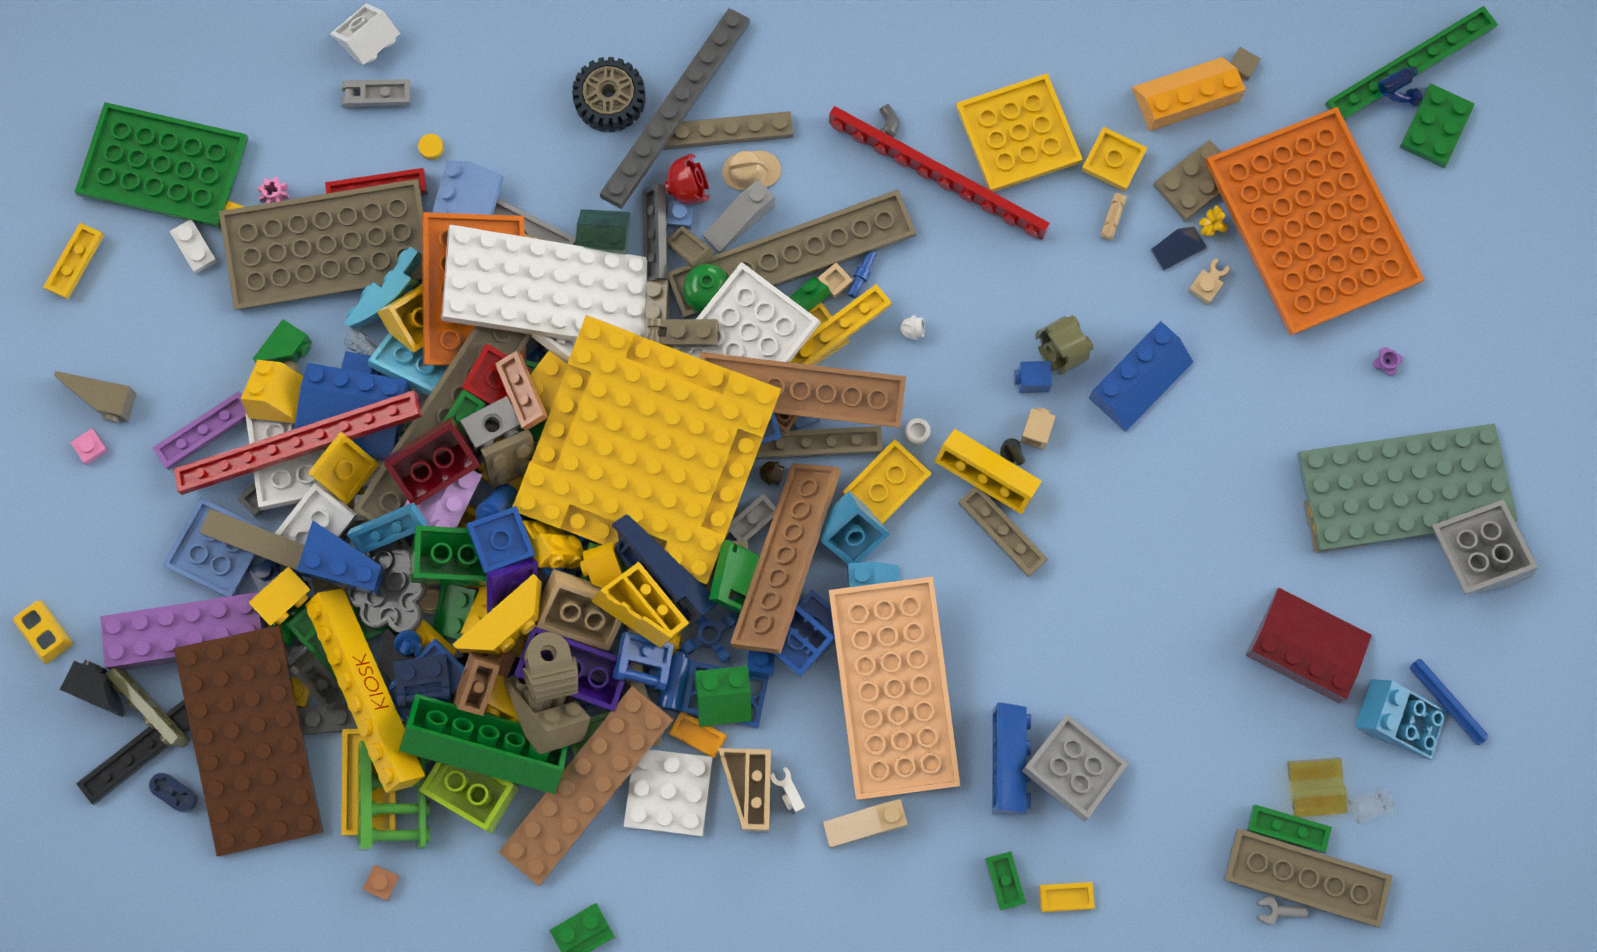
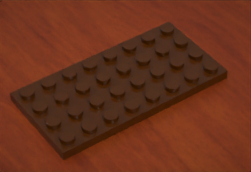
(248, 740)

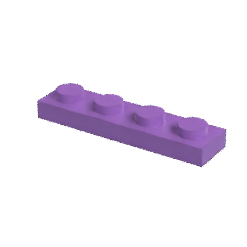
(201, 431)

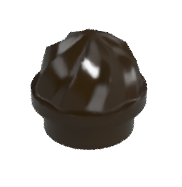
(772, 473)

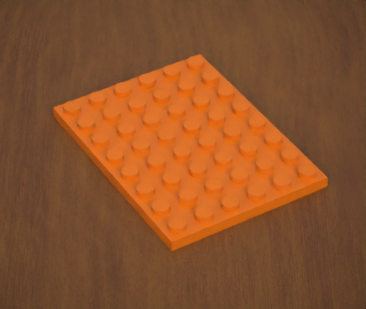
(1314, 221)

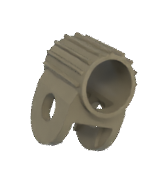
(550, 678)

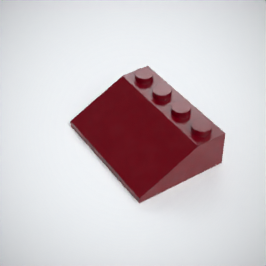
(1309, 646)

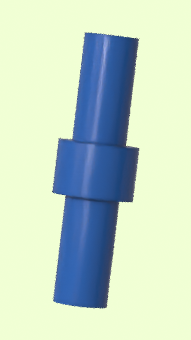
(861, 274)

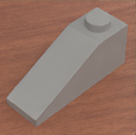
(740, 216)

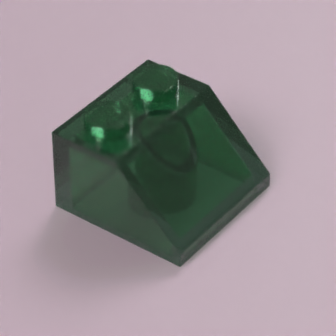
(603, 230)

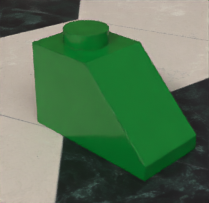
(284, 344)

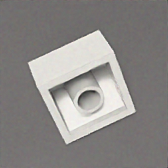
(366, 33)

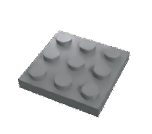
(1075, 767)

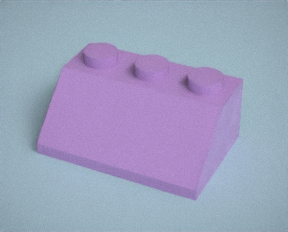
(449, 504)

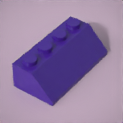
(594, 672)

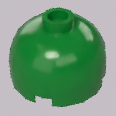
(702, 285)

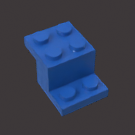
(808, 634)

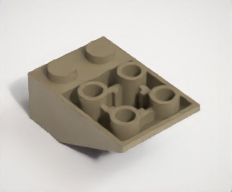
(547, 723)

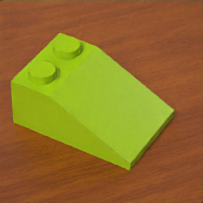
(470, 794)

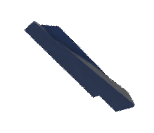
(675, 581)

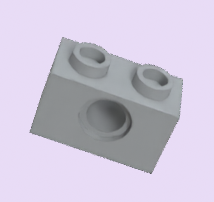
(499, 411)

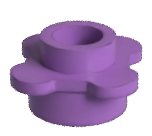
(1394, 358)

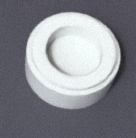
(917, 431)

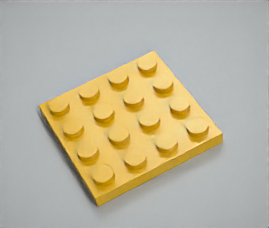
(1018, 133)

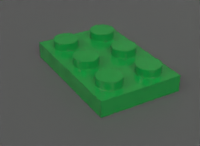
(1437, 125)

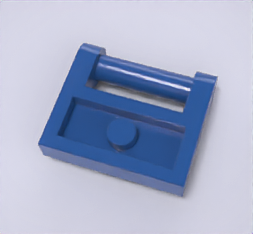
(641, 651)

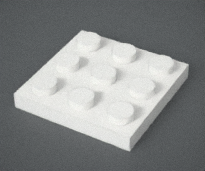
(669, 793)

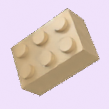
(570, 613)

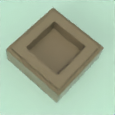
(1245, 63)

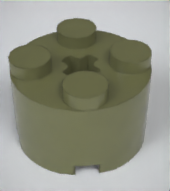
(1064, 344)

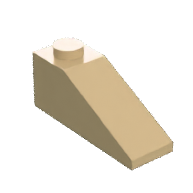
(865, 823)

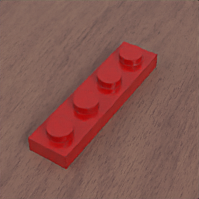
(379, 179)

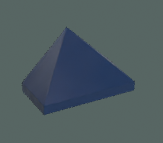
(1178, 247)

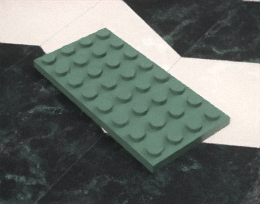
(1402, 484)

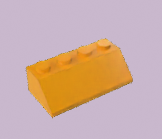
(1189, 93)

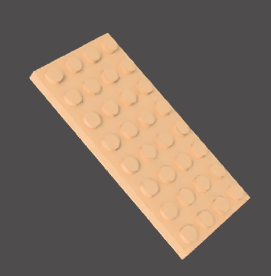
(894, 688)

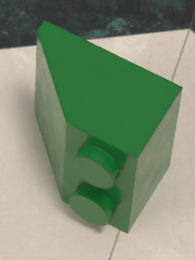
(723, 696)

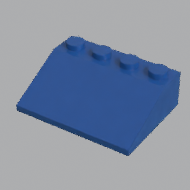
(335, 391)

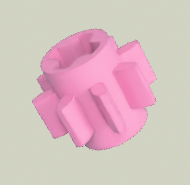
(269, 187)

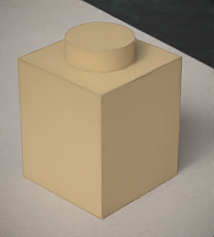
(1038, 428)

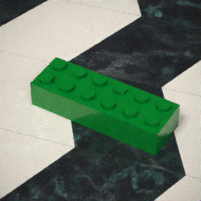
(479, 744)

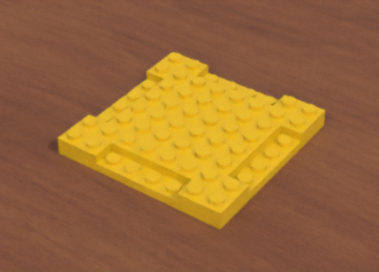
(647, 440)

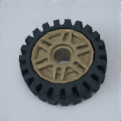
(608, 77)

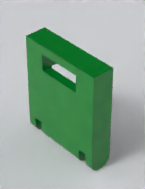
(734, 574)

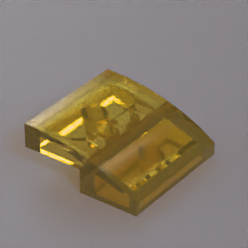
(1317, 787)

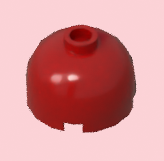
(687, 181)

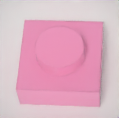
(89, 446)

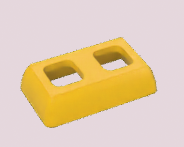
(47, 623)

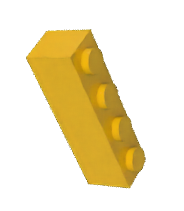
(987, 471)

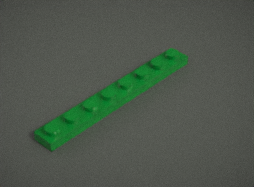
(1422, 57)

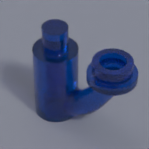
(1397, 80)

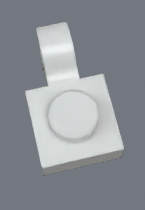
(791, 798)

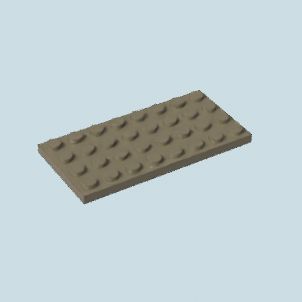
(320, 243)

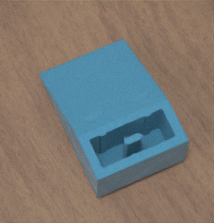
(1401, 717)

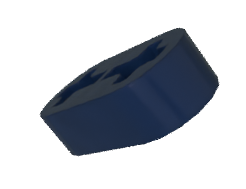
(169, 797)

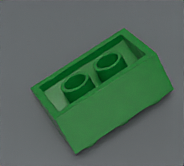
(445, 557)

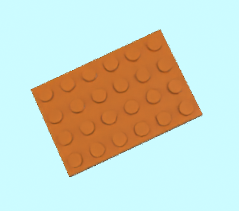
(440, 337)

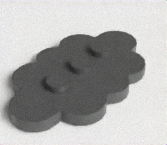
(397, 597)

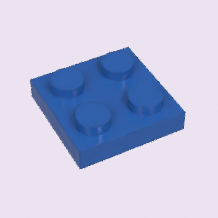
(500, 540)

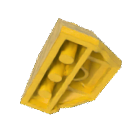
(505, 622)

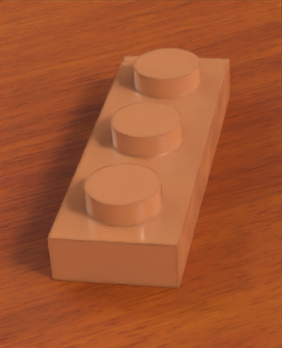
(521, 390)

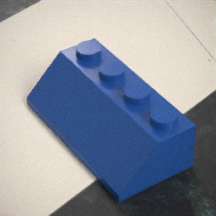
(1142, 376)
(1009, 759)

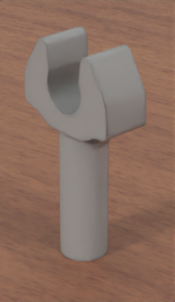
(1279, 911)

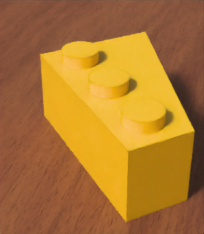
(641, 606)

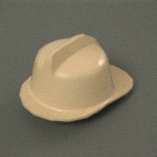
(748, 166)

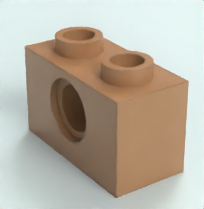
(476, 683)

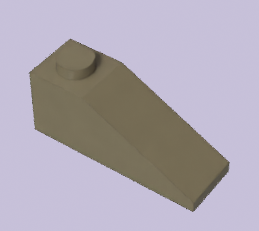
(107, 398)

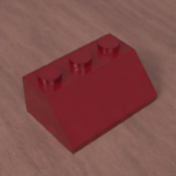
(432, 462)

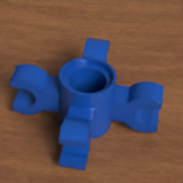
(720, 627)

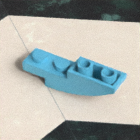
(375, 296)

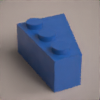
(337, 562)

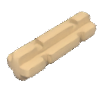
(1113, 216)

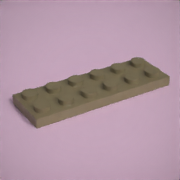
(1308, 878)

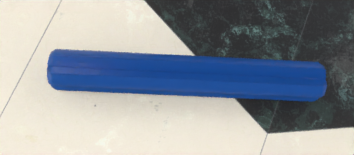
(1449, 702)

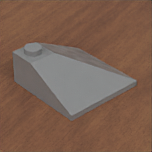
(1485, 548)

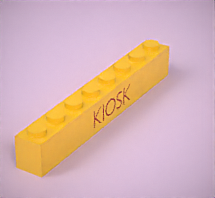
(363, 689)

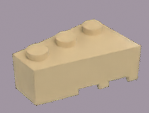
(749, 784)

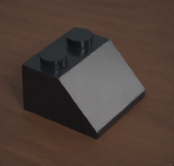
(92, 685)

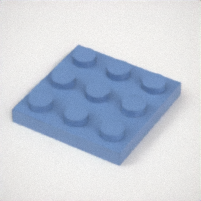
(207, 559)

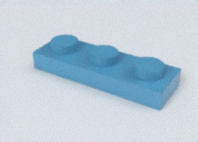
(386, 528)

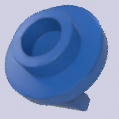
(408, 643)

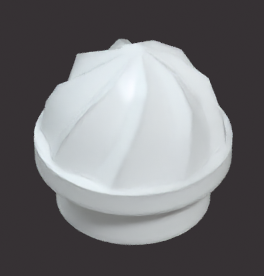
(913, 327)

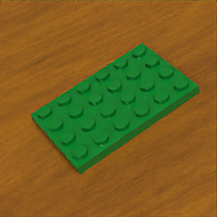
(161, 164)

